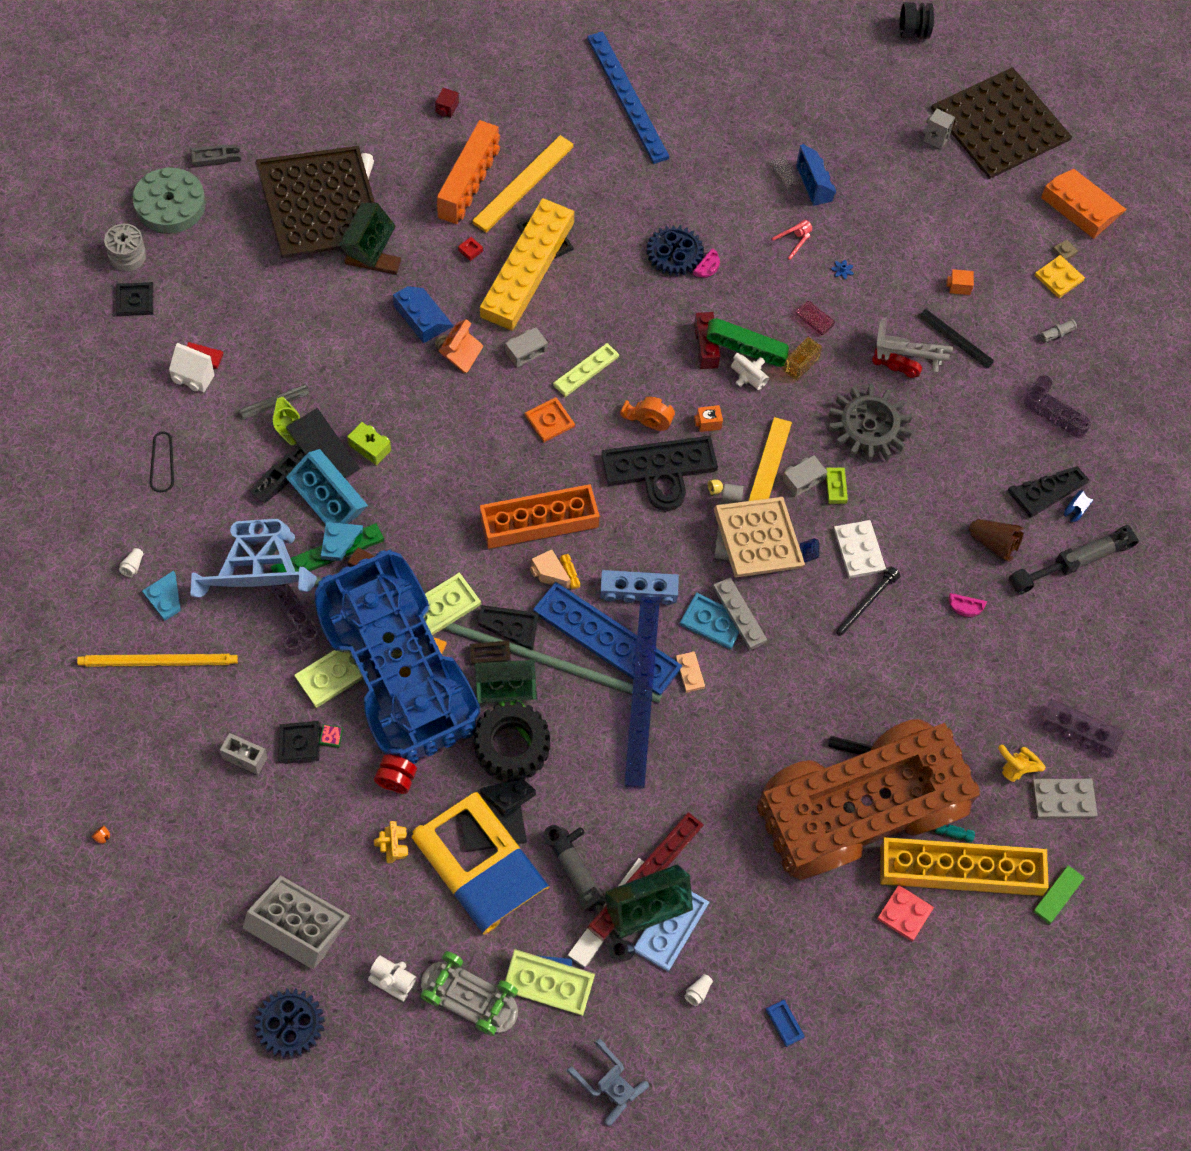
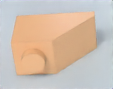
(549, 569)

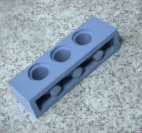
(631, 580)

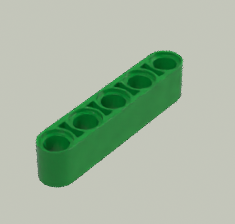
(747, 342)

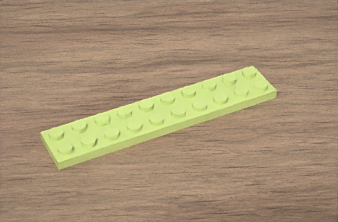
(337, 669)

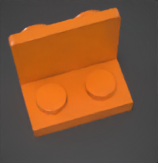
(461, 346)

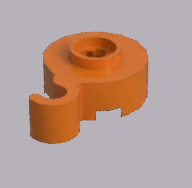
(649, 413)

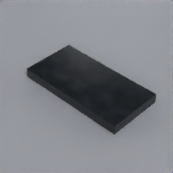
(315, 433)

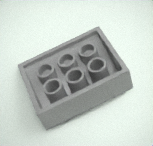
(295, 922)

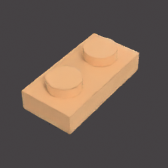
(690, 672)

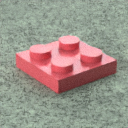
(905, 913)

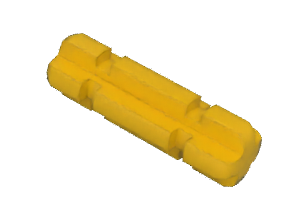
(570, 570)

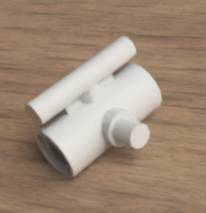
(749, 371)
(392, 977)

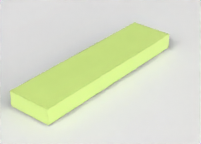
(586, 370)

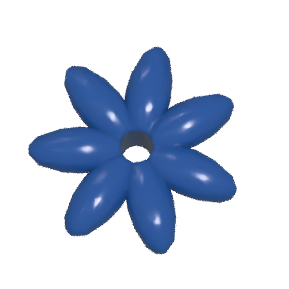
(843, 269)

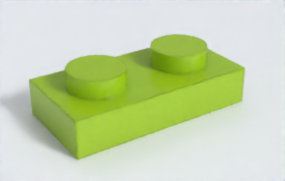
(836, 486)

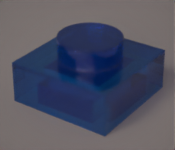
(810, 549)

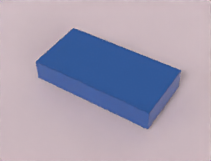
(785, 1023)

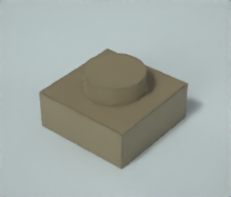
(1065, 249)

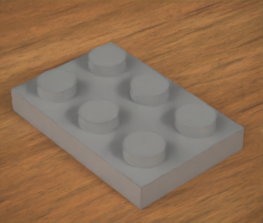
(1064, 798)

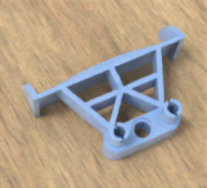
(246, 534)

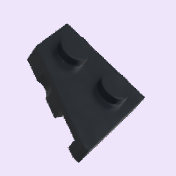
(508, 795)

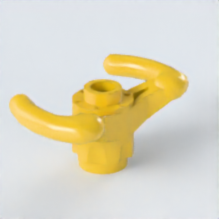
(1019, 763)

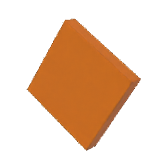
(549, 419)

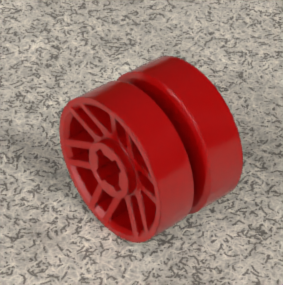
(395, 774)

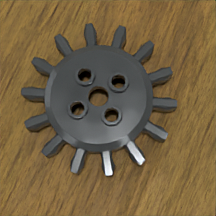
(870, 408)

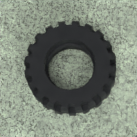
(506, 717)

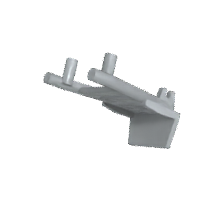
(902, 346)

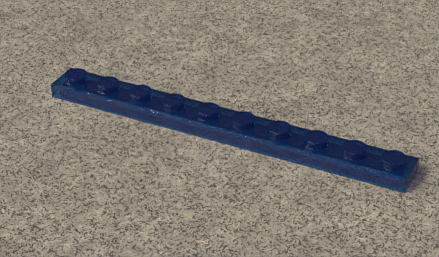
(642, 692)

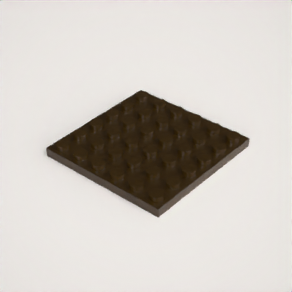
(1002, 123)
(313, 197)

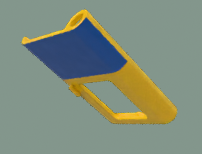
(494, 885)

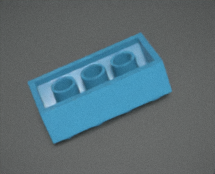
(326, 489)

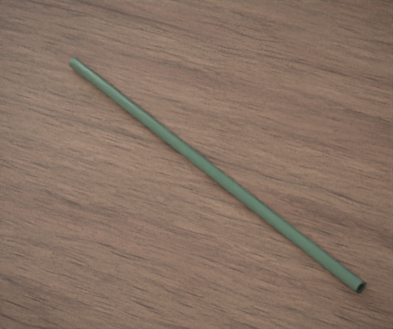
(543, 658)

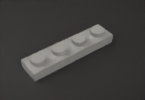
(740, 613)

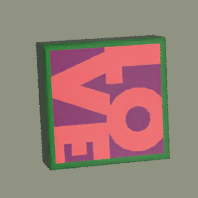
(331, 736)

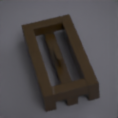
(493, 652)

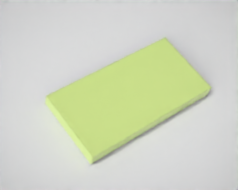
(550, 982)

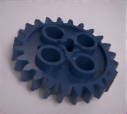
(667, 242)
(304, 1034)

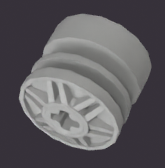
(125, 247)

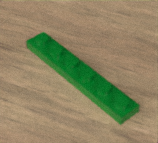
(312, 559)

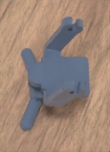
(611, 1084)

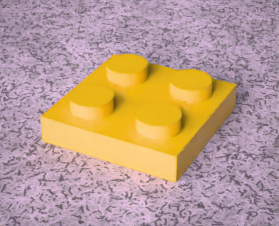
(1059, 276)

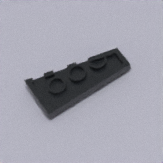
(1046, 491)

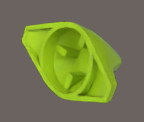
(283, 416)

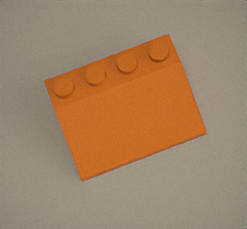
(1082, 202)

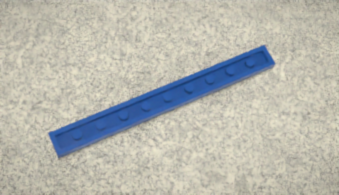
(628, 97)

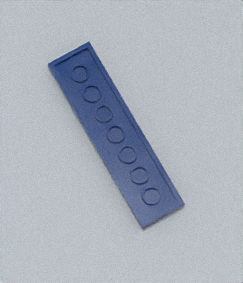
(601, 634)

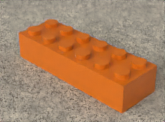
(468, 172)
(539, 516)

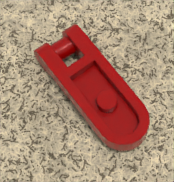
(899, 363)

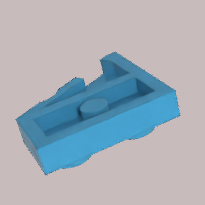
(338, 540)
(164, 596)

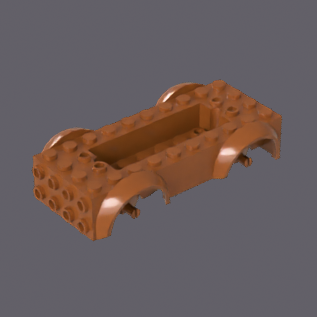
(910, 760)

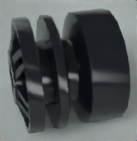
(916, 20)

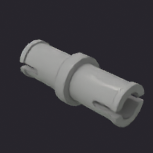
(1058, 331)

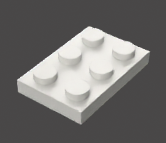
(859, 549)

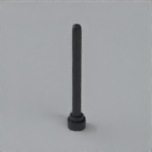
(890, 576)

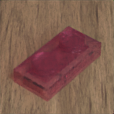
(815, 317)

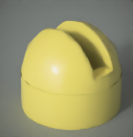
(716, 485)

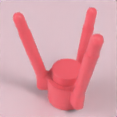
(801, 230)

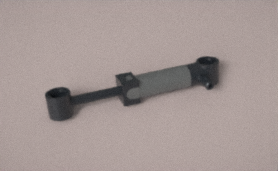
(1071, 560)
(589, 894)

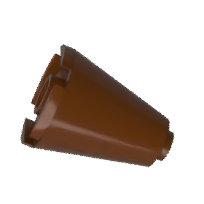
(997, 537)

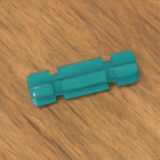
(956, 832)

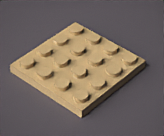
(759, 537)

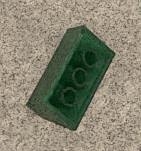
(649, 900)

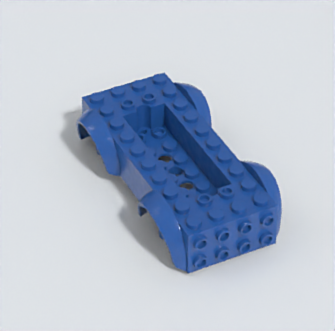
(408, 713)

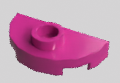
(708, 265)
(965, 605)

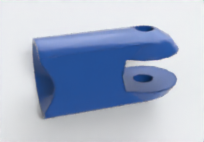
(1078, 505)

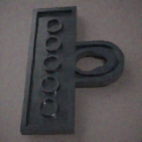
(660, 461)

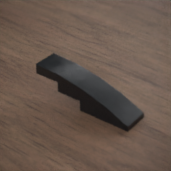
(275, 477)

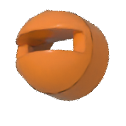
(99, 835)

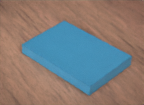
(710, 621)

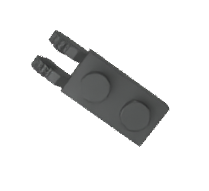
(215, 155)

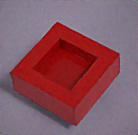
(470, 248)

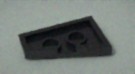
(510, 623)

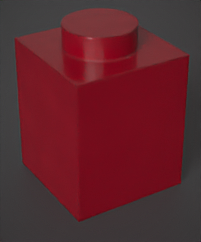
(446, 102)

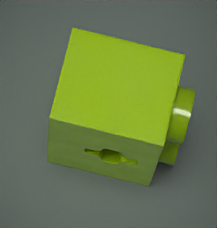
(369, 443)

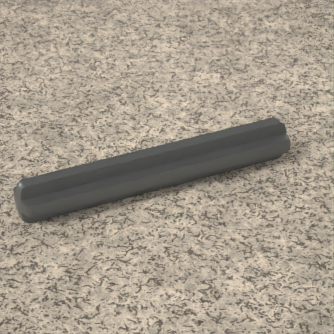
(270, 403)

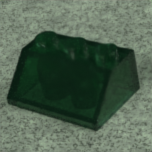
(368, 234)
(505, 681)

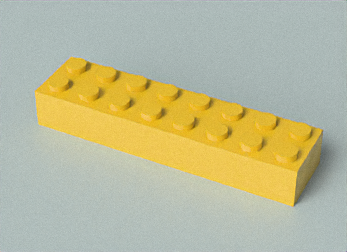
(527, 264)
(963, 866)

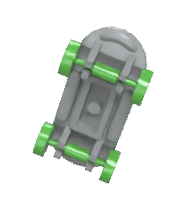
(470, 996)

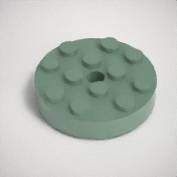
(174, 215)

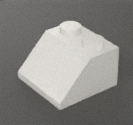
(191, 368)

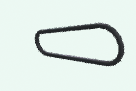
(171, 460)

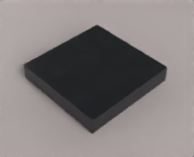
(134, 299)
(299, 742)

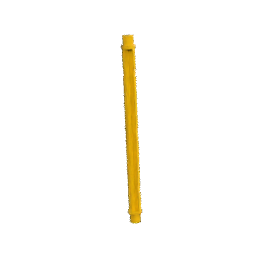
(157, 659)

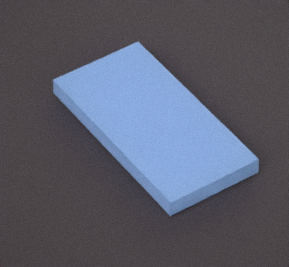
(665, 940)

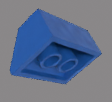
(814, 176)
(421, 313)

